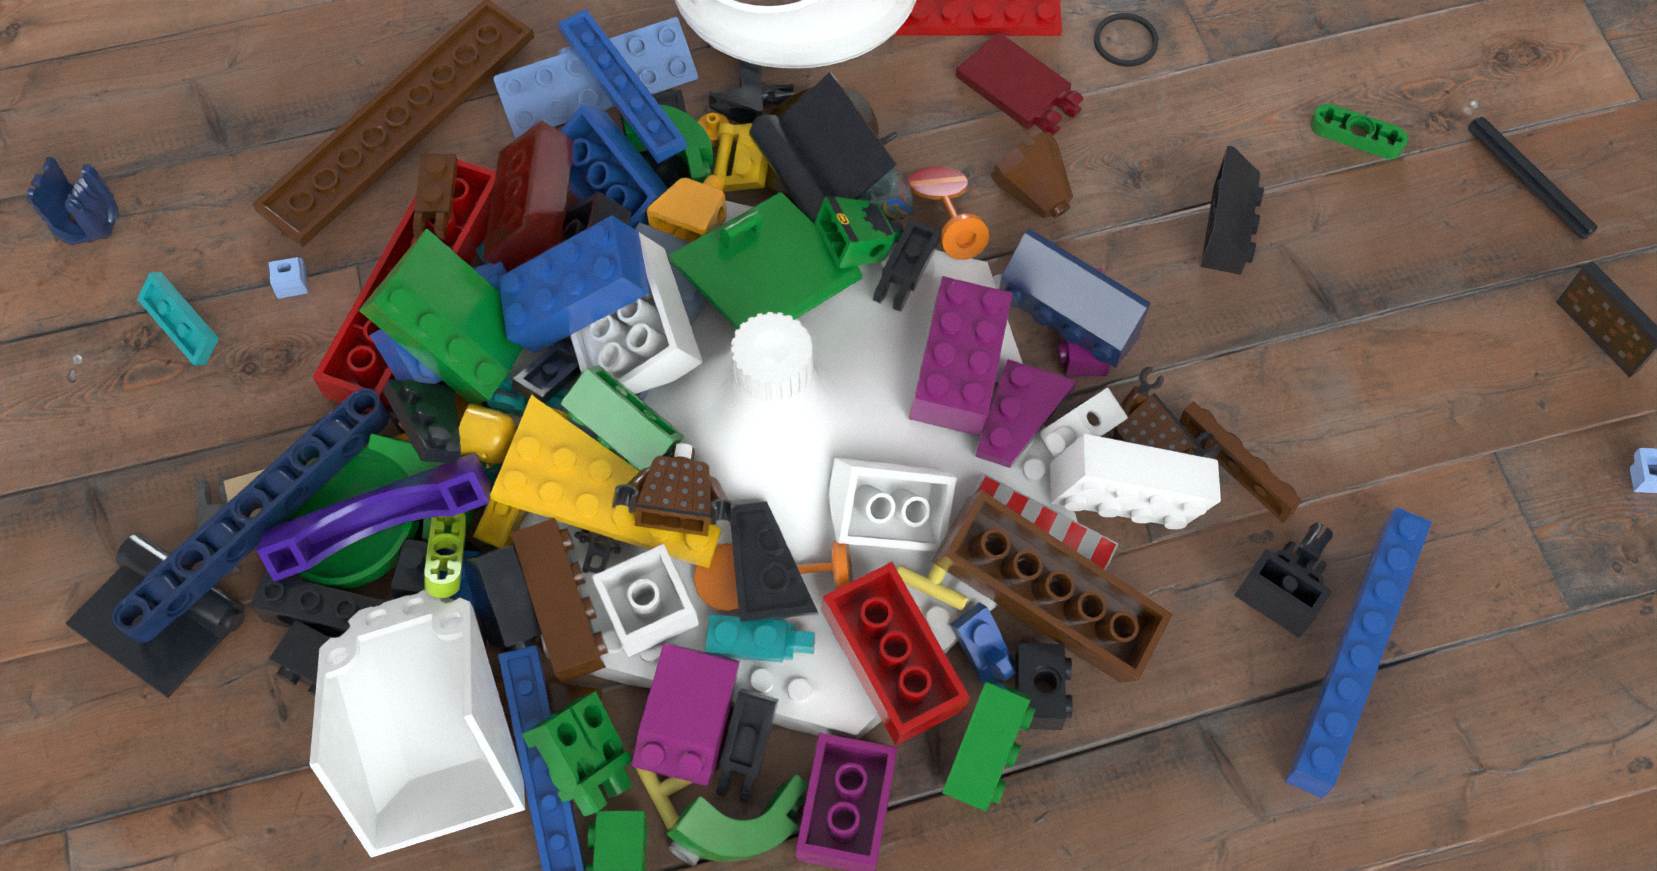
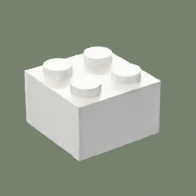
(646, 600)

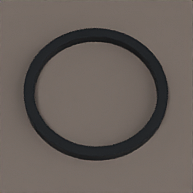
(1126, 16)

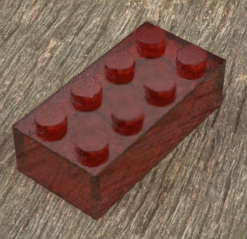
(529, 197)

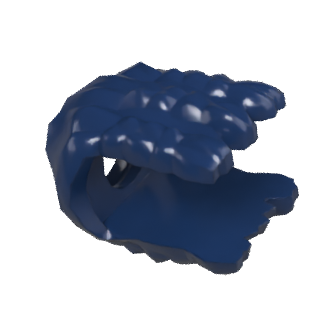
(86, 200)

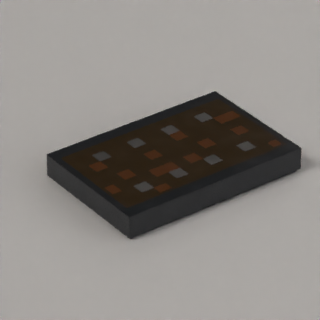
(1610, 318)

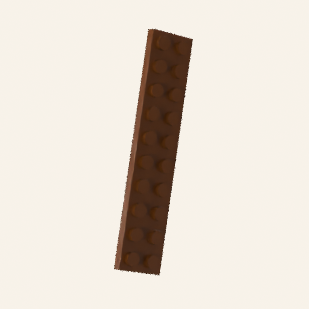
(393, 122)

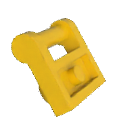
(749, 164)

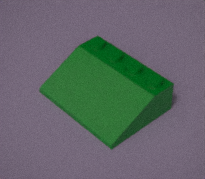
(445, 318)

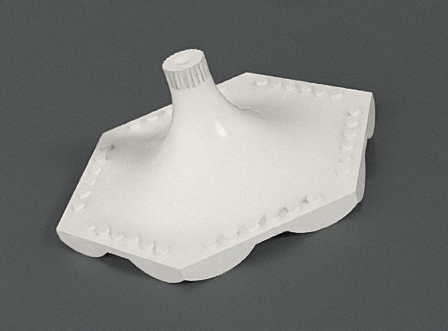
(768, 423)

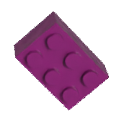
(846, 803)

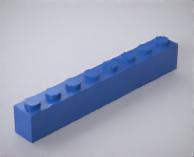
(1358, 654)

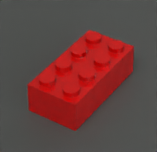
(894, 653)

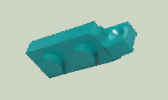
(756, 640)

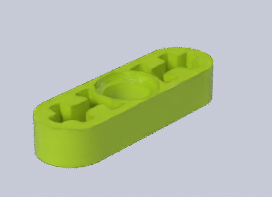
(449, 563)

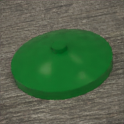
(373, 554)

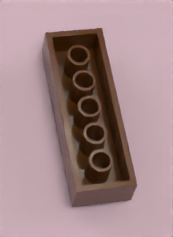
(1052, 587)

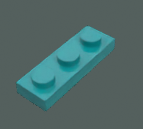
(177, 318)

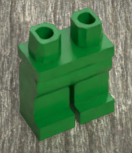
(582, 753)

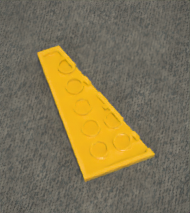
(573, 478)

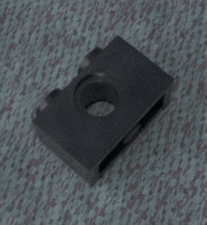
(1049, 664)

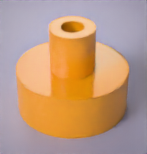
(711, 123)

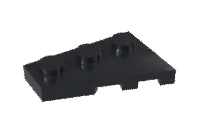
(427, 417)
(764, 568)

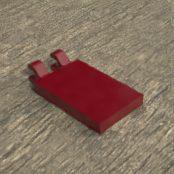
(1019, 84)

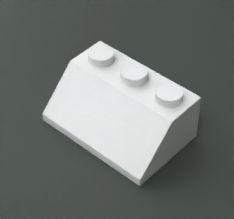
(890, 504)

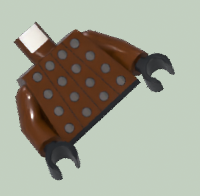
(1154, 424)
(676, 495)

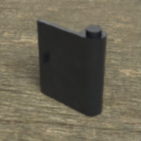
(822, 148)
(178, 648)

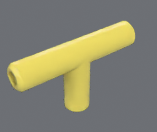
(932, 585)
(659, 794)

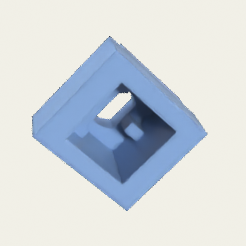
(288, 277)
(1644, 463)

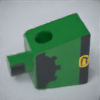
(856, 231)

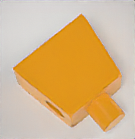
(689, 208)

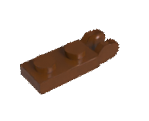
(435, 192)

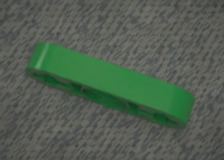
(1365, 143)

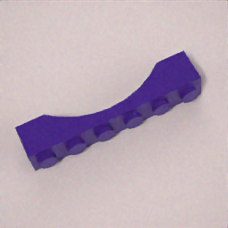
(315, 536)

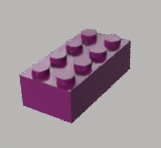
(961, 356)

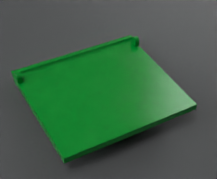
(764, 264)

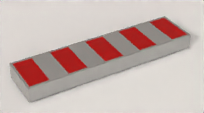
(1073, 534)

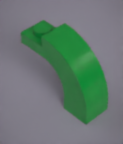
(699, 152)
(723, 839)

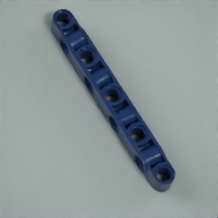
(232, 533)

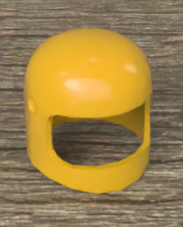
(486, 433)

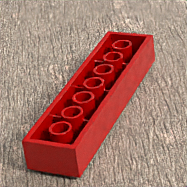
(353, 357)

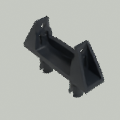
(748, 102)

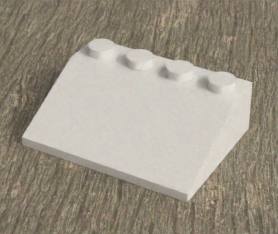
(646, 340)

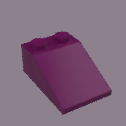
(686, 714)

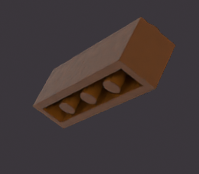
(559, 601)

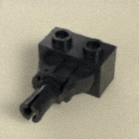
(1286, 585)

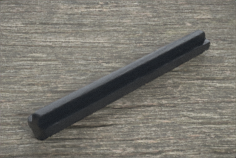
(1532, 178)

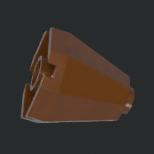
(1036, 176)

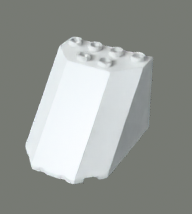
(412, 725)

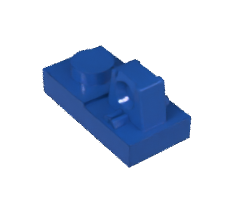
(983, 644)

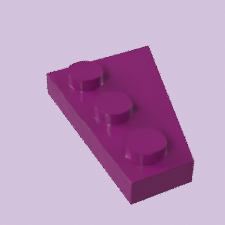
(1019, 410)

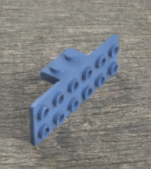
(560, 84)

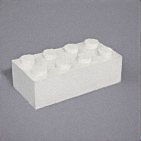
(1134, 481)

